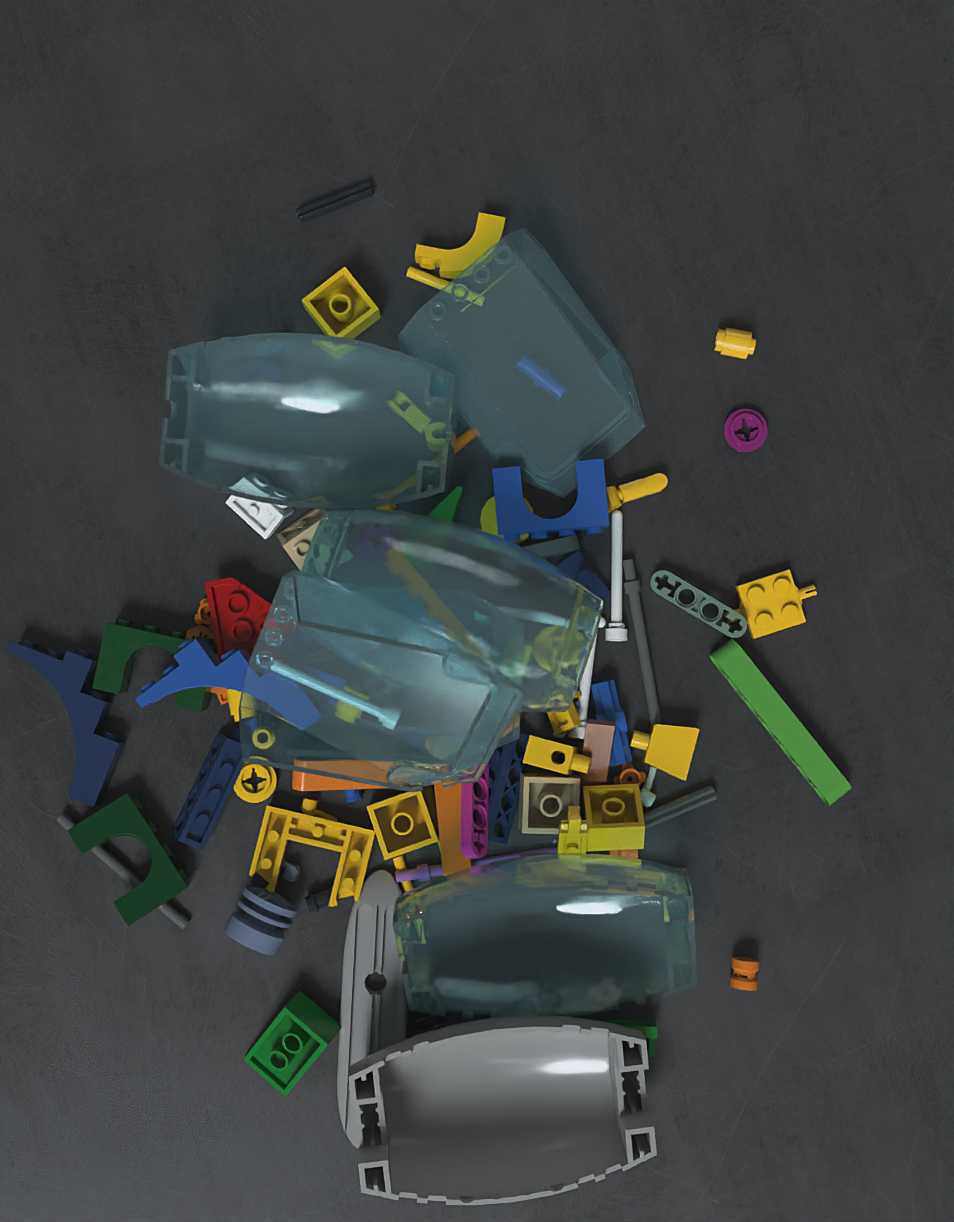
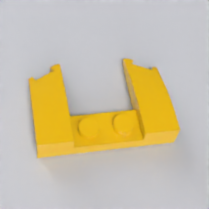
(285, 825)

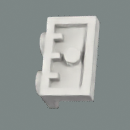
(260, 516)

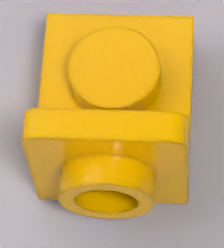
(565, 721)

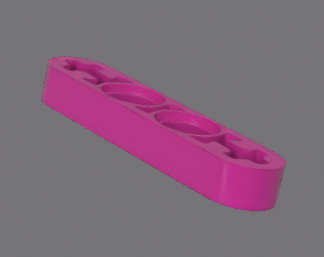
(475, 844)

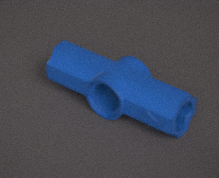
(608, 709)

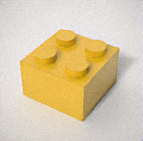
(341, 306)
(613, 817)
(402, 824)

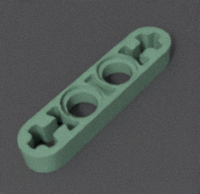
(696, 607)

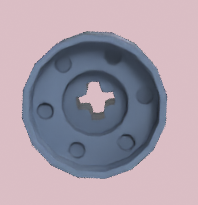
(258, 925)

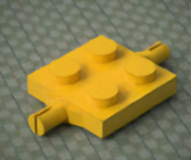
(771, 603)

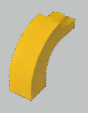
(453, 262)

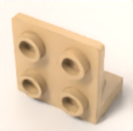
(299, 535)

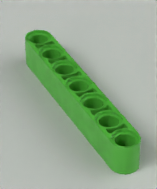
(780, 722)

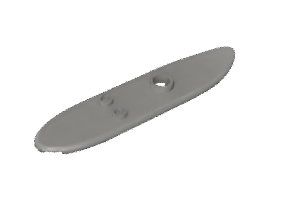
(369, 1017)

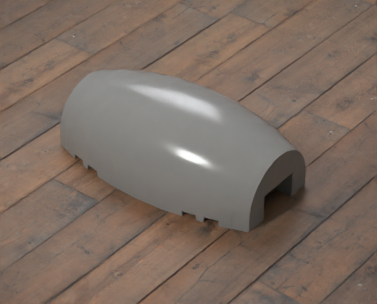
(501, 1110)

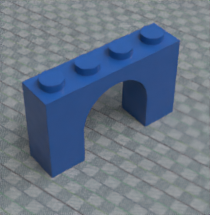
(588, 513)

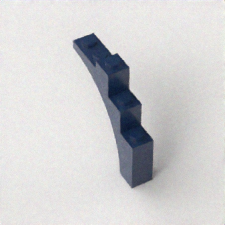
(95, 752)

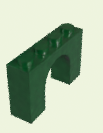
(121, 646)
(124, 819)

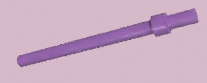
(424, 872)

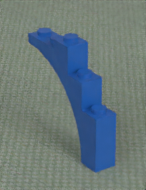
(197, 669)

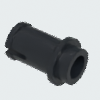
(319, 899)

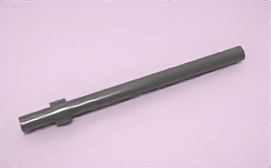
(632, 588)
(127, 874)

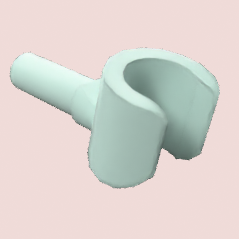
(648, 797)

